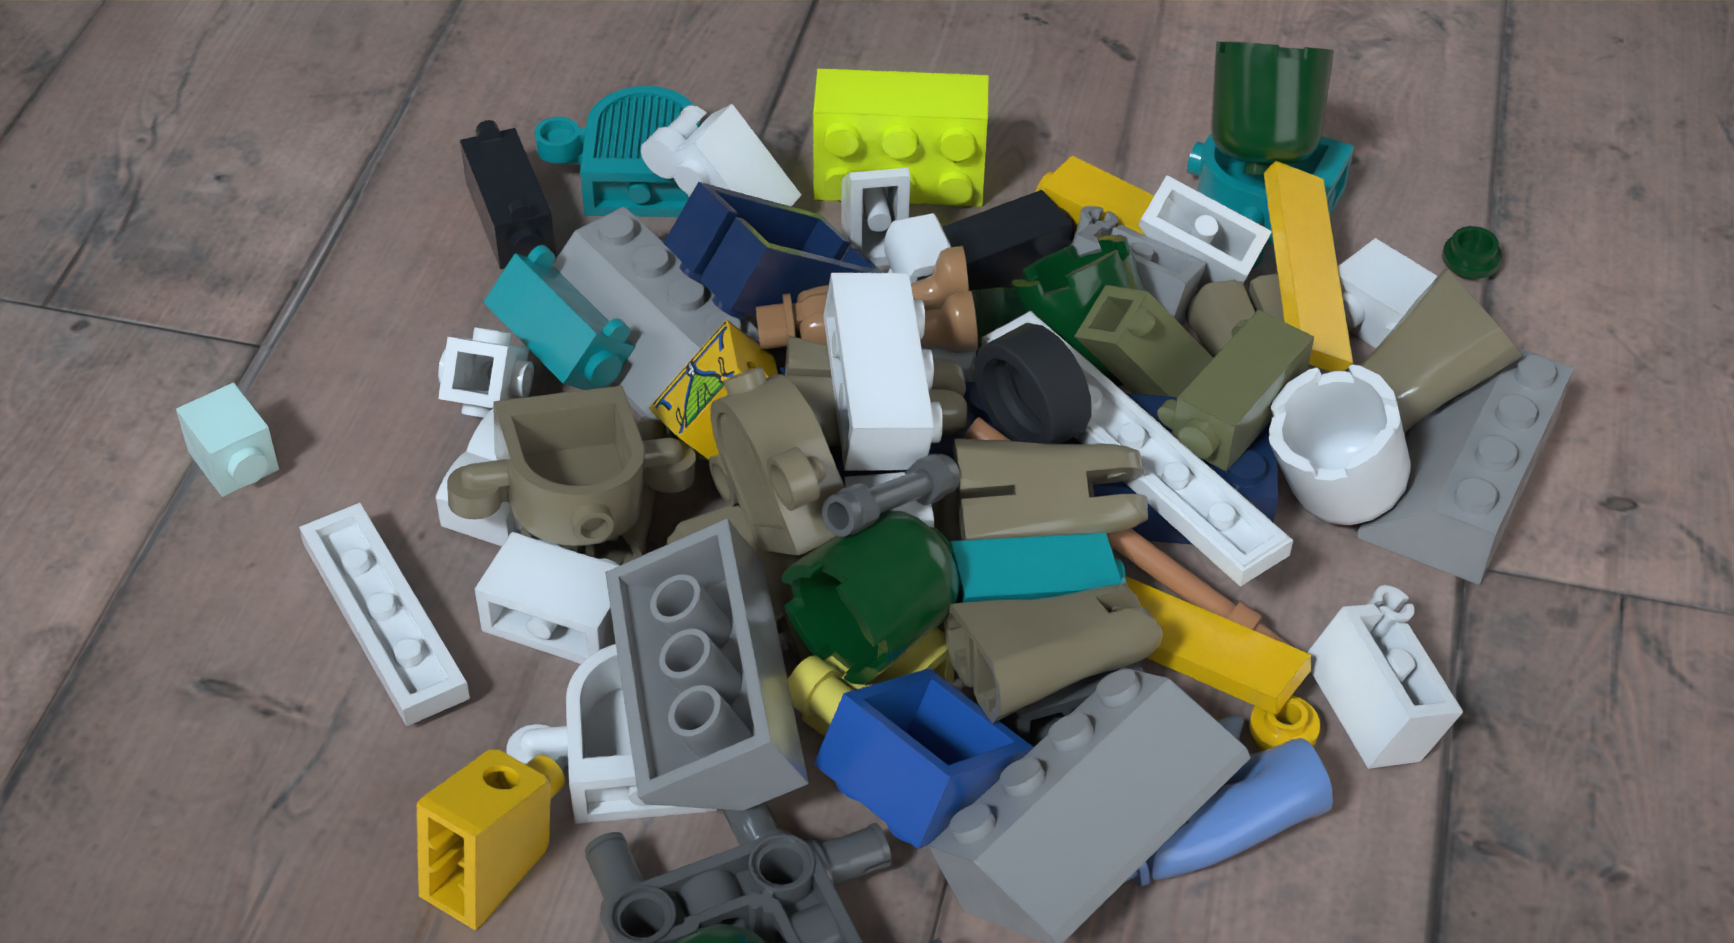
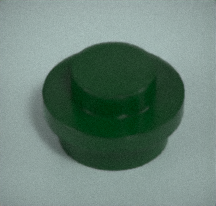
(1472, 253)

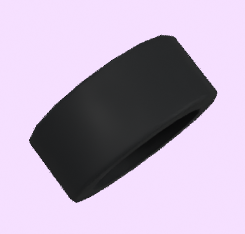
(1033, 386)

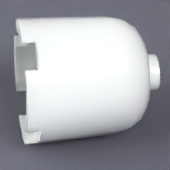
(1341, 444)

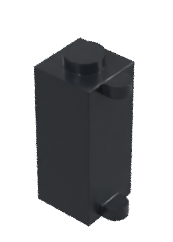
(506, 193)
(1009, 238)

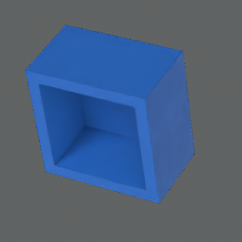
(915, 752)

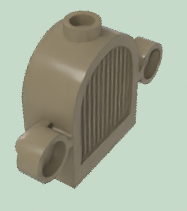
(773, 461)
(570, 467)

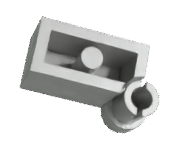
(1165, 271)

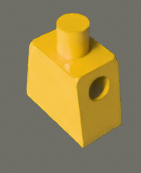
(484, 832)

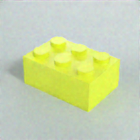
(898, 122)

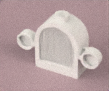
(594, 746)

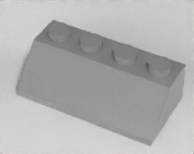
(640, 281)
(1472, 468)
(704, 675)
(1086, 806)

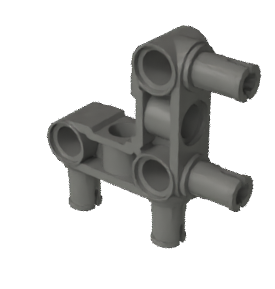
(738, 885)

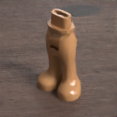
(945, 296)

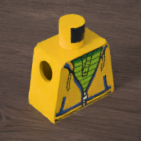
(688, 398)

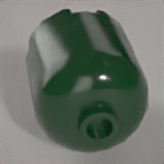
(1269, 102)
(1065, 287)
(873, 593)

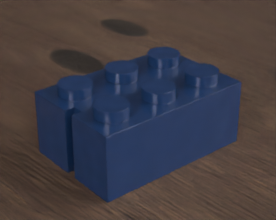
(757, 249)

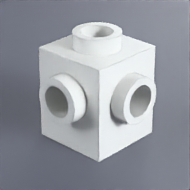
(465, 369)

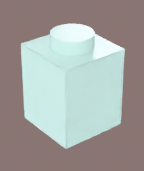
(227, 439)

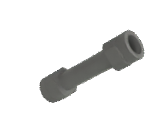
(860, 507)

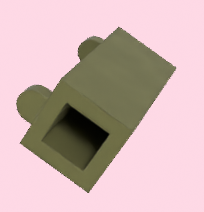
(1141, 343)
(1234, 392)

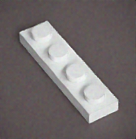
(384, 614)

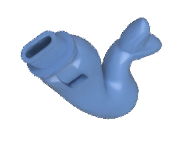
(1256, 803)

